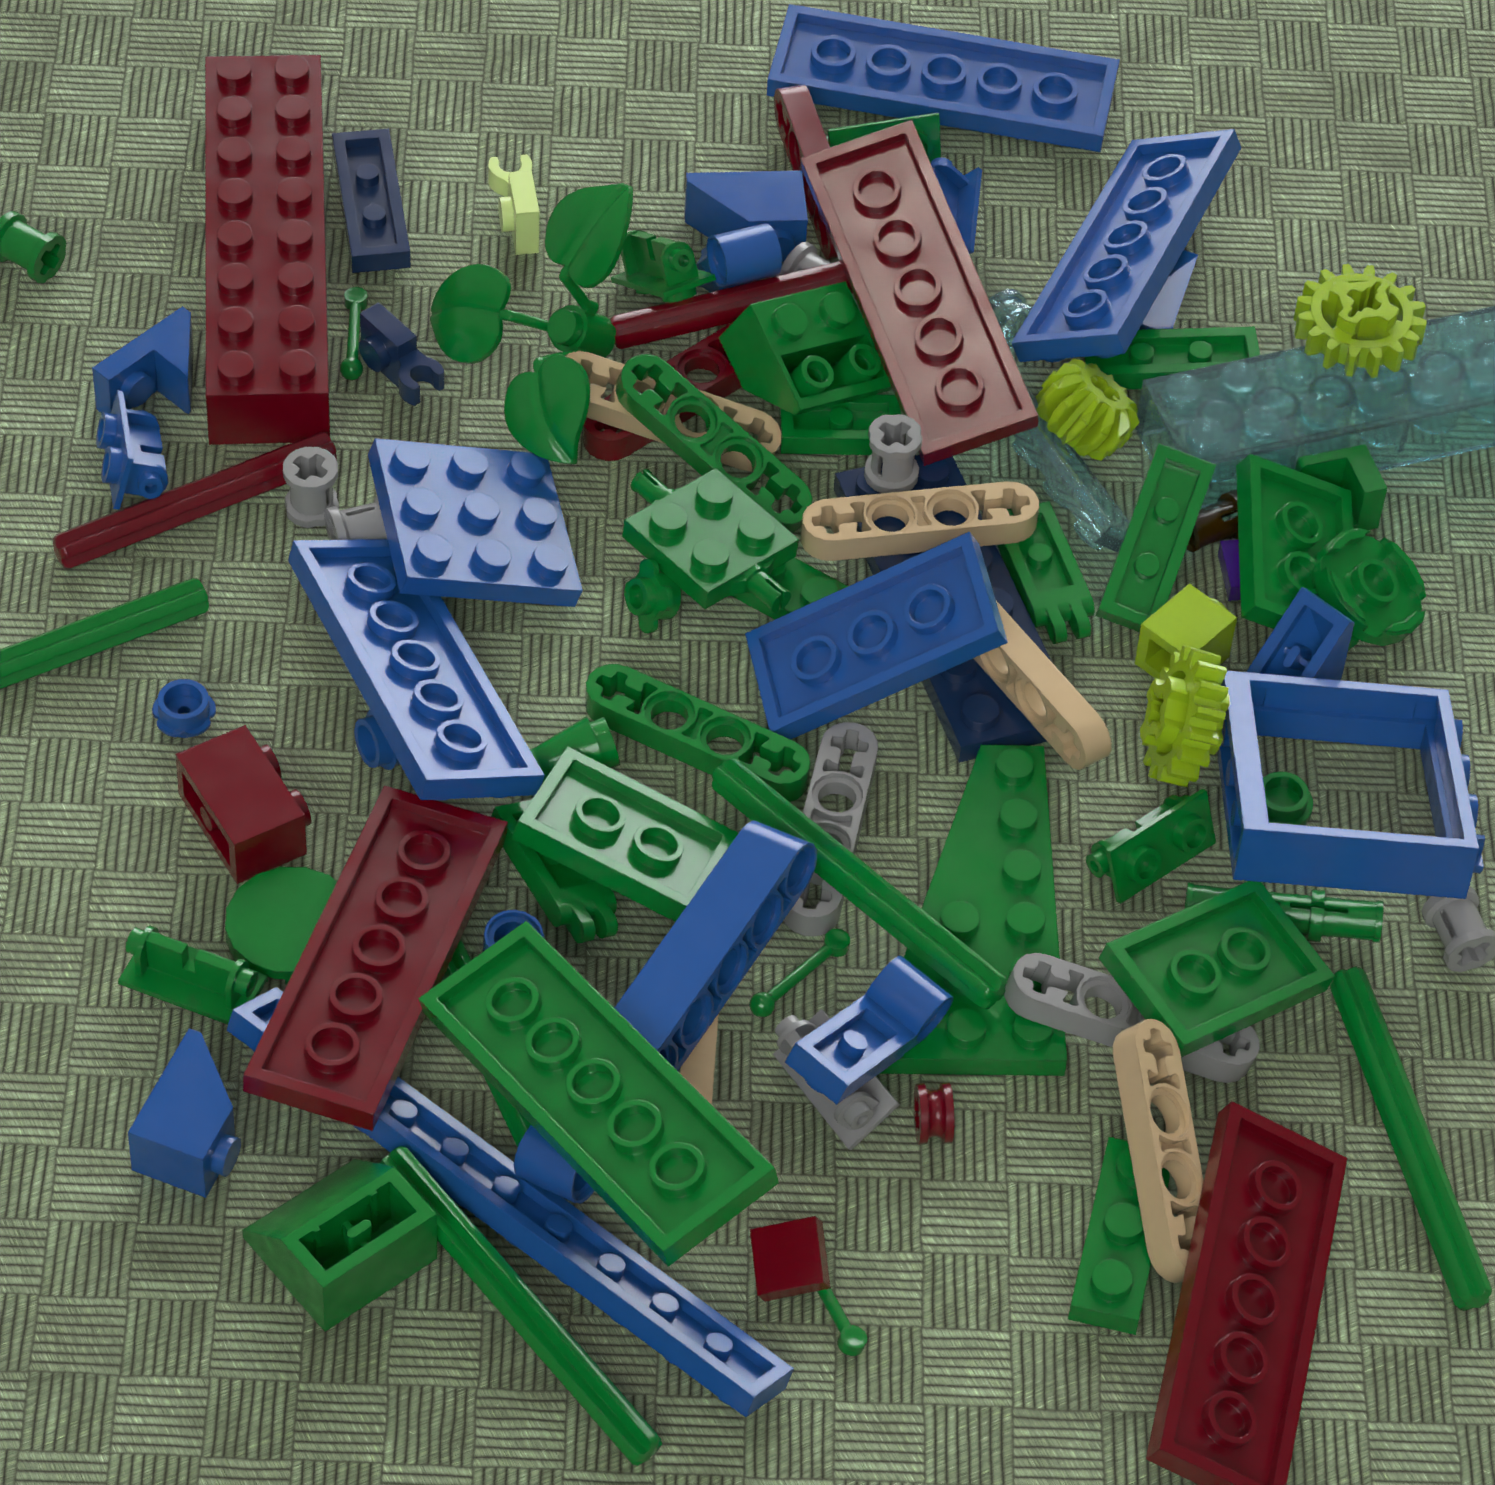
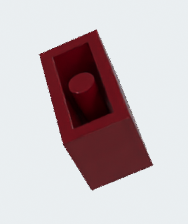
(243, 803)

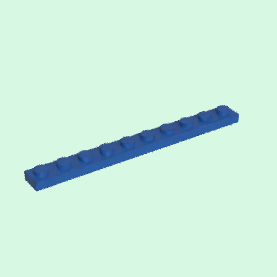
(565, 1241)

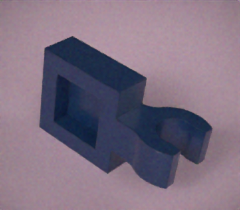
(392, 350)

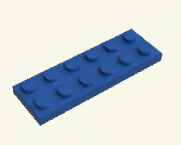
(962, 76)
(1126, 247)
(415, 674)

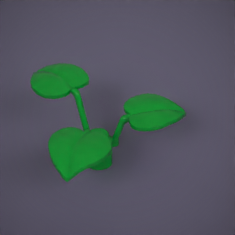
(551, 404)

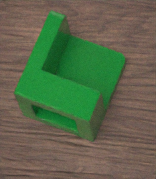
(1355, 471)

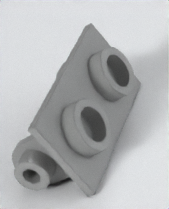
(854, 1115)

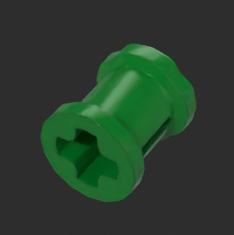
(30, 248)

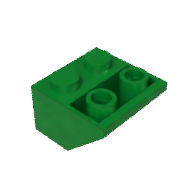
(805, 350)
(347, 1239)

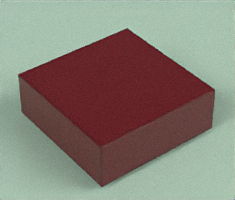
(790, 1258)

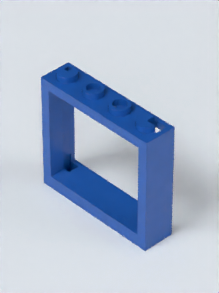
(1338, 856)

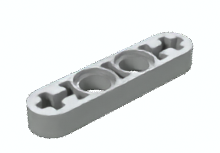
(843, 825)
(1075, 1018)

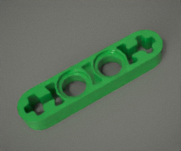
(721, 435)
(702, 725)

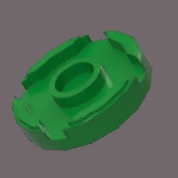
(1371, 586)
(275, 917)

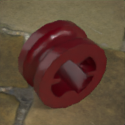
(933, 1113)

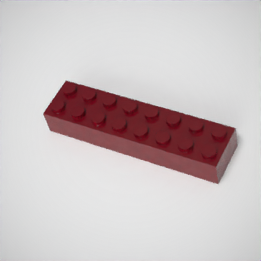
(265, 250)

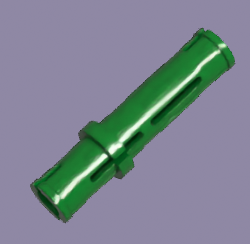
(1315, 913)

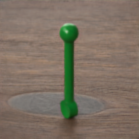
(354, 300)
(835, 944)
(851, 1337)

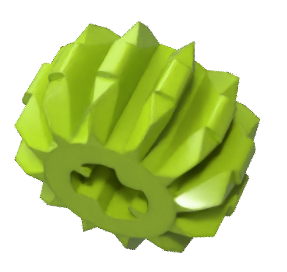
(1087, 409)

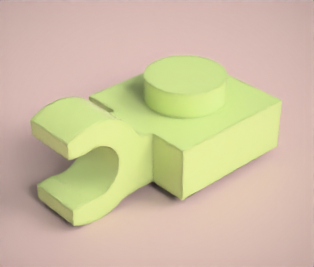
(519, 207)

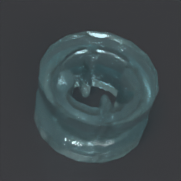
(1011, 311)

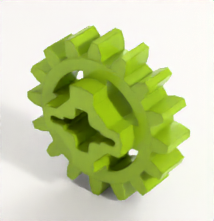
(1359, 320)
(1184, 716)

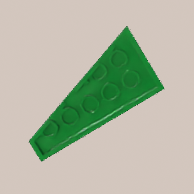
(999, 901)

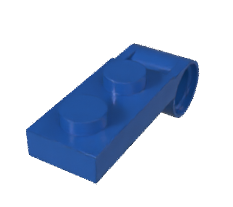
(871, 1031)

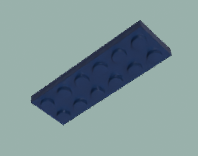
(964, 696)

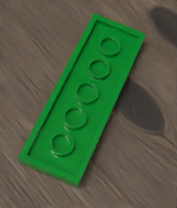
(599, 1093)

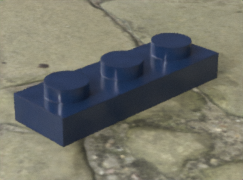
(371, 200)

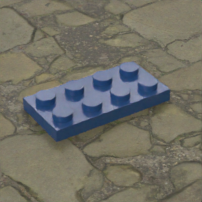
(876, 637)

